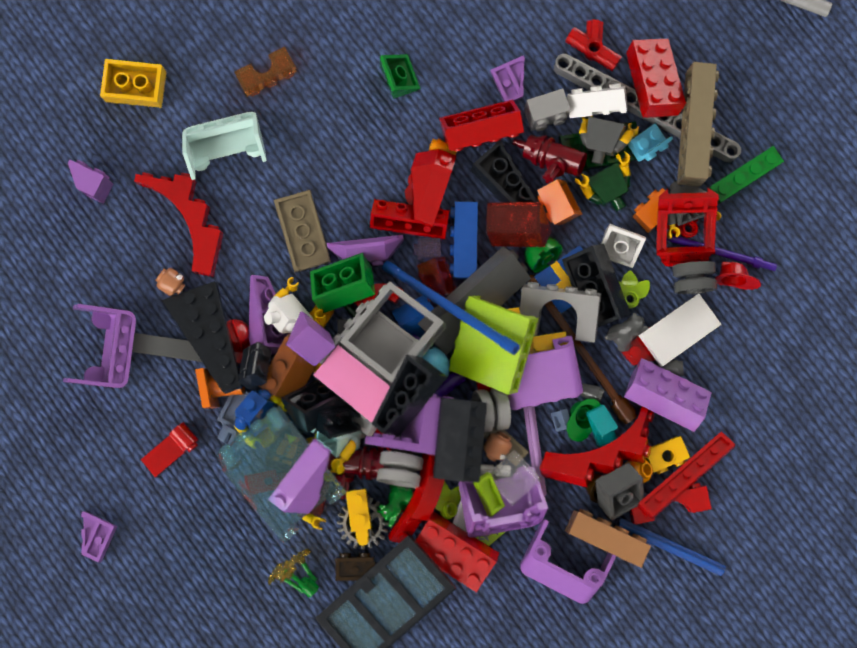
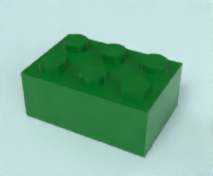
(342, 283)

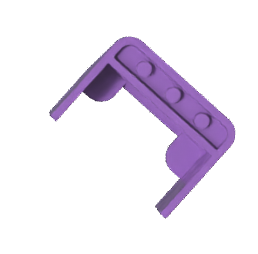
(116, 350)
(537, 567)

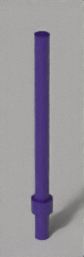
(755, 261)

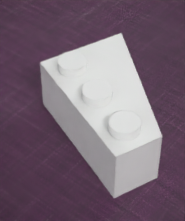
(597, 101)

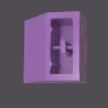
(90, 181)

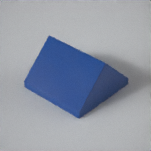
(408, 317)

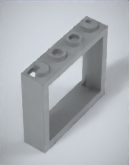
(372, 308)

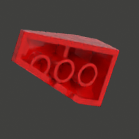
(430, 178)

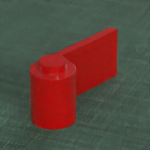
(170, 449)

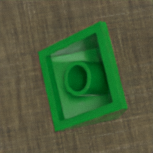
(399, 74)

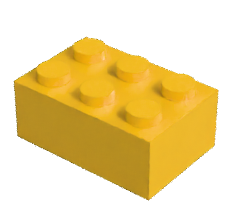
(133, 83)

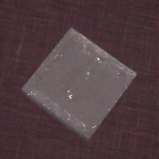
(514, 477)

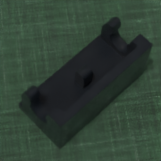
(338, 421)

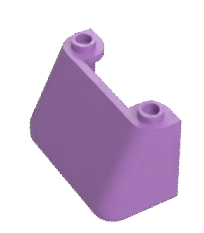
(525, 513)

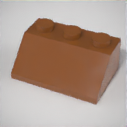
(287, 371)

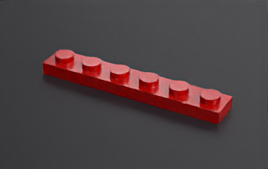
(686, 475)

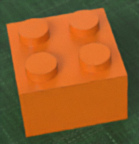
(559, 202)

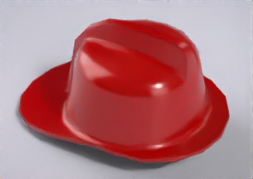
(737, 276)
(240, 337)

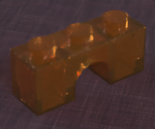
(281, 67)

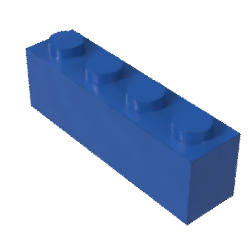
(465, 240)

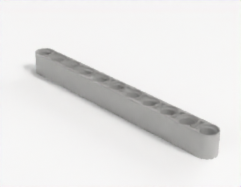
(668, 125)

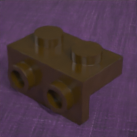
(353, 567)

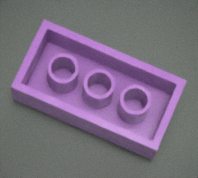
(668, 395)

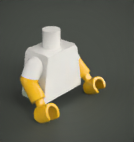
(285, 309)

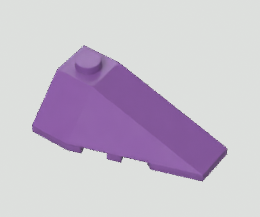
(303, 483)

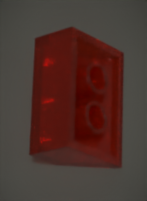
(517, 224)

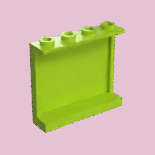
(484, 359)

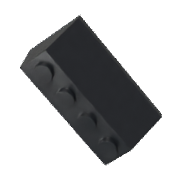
(594, 270)
(460, 440)

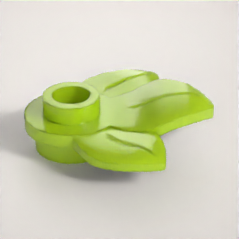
(633, 288)
(448, 501)

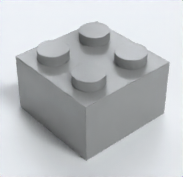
(547, 110)

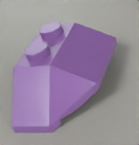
(375, 249)

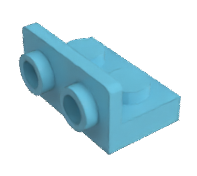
(648, 143)

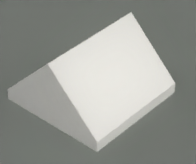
(622, 245)

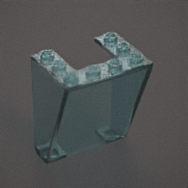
(262, 459)

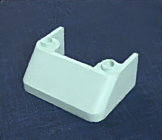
(221, 139)

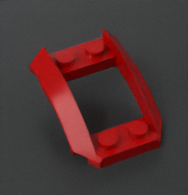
(687, 203)

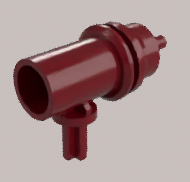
(556, 157)
(360, 463)

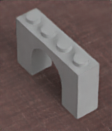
(584, 302)

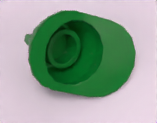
(578, 424)

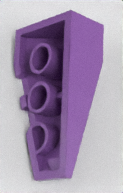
(260, 295)

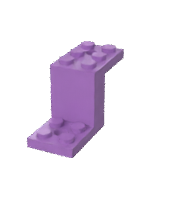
(419, 435)

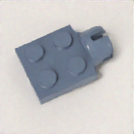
(227, 418)

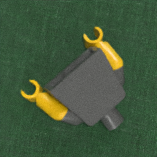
(605, 137)

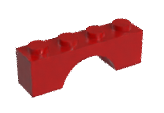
(694, 499)

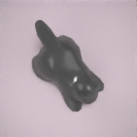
(625, 332)

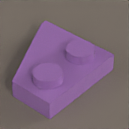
(510, 79)

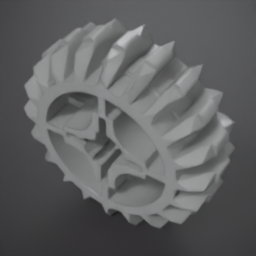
(373, 537)

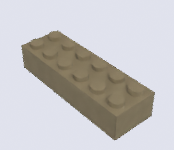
(697, 124)

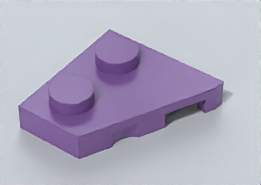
(96, 536)

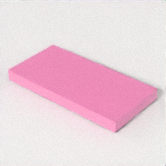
(353, 382)

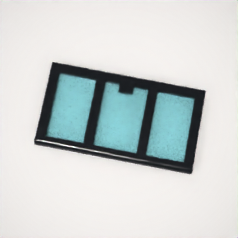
(387, 599)

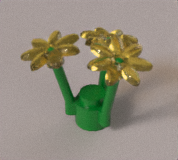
(305, 585)

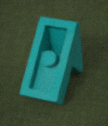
(602, 425)

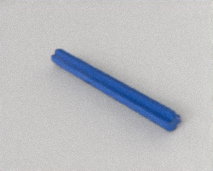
(673, 547)

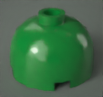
(539, 256)

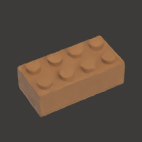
(610, 539)

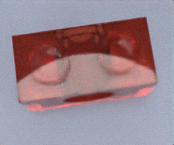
(437, 270)

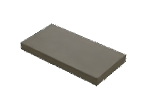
(302, 231)

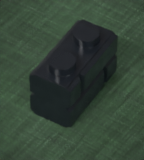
(254, 366)

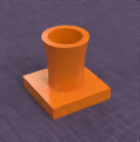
(210, 390)

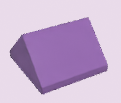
(310, 340)

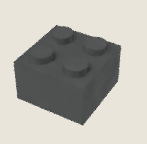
(619, 491)

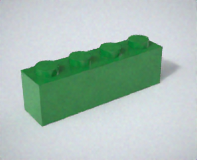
(747, 174)

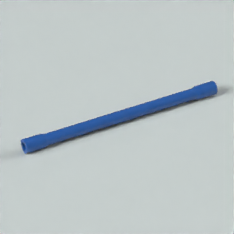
(503, 341)

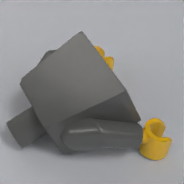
(683, 218)

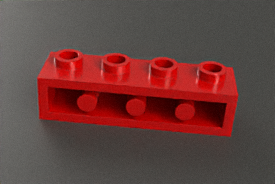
(400, 219)

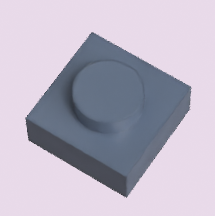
(560, 419)

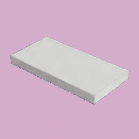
(679, 330)

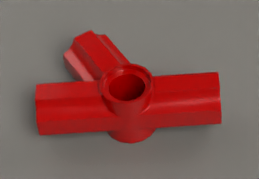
(593, 38)

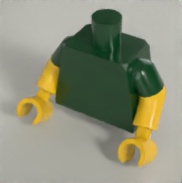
(608, 184)

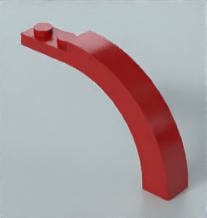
(421, 504)

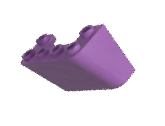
(549, 376)

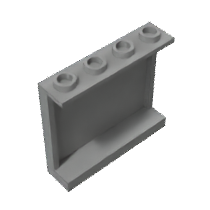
(380, 341)

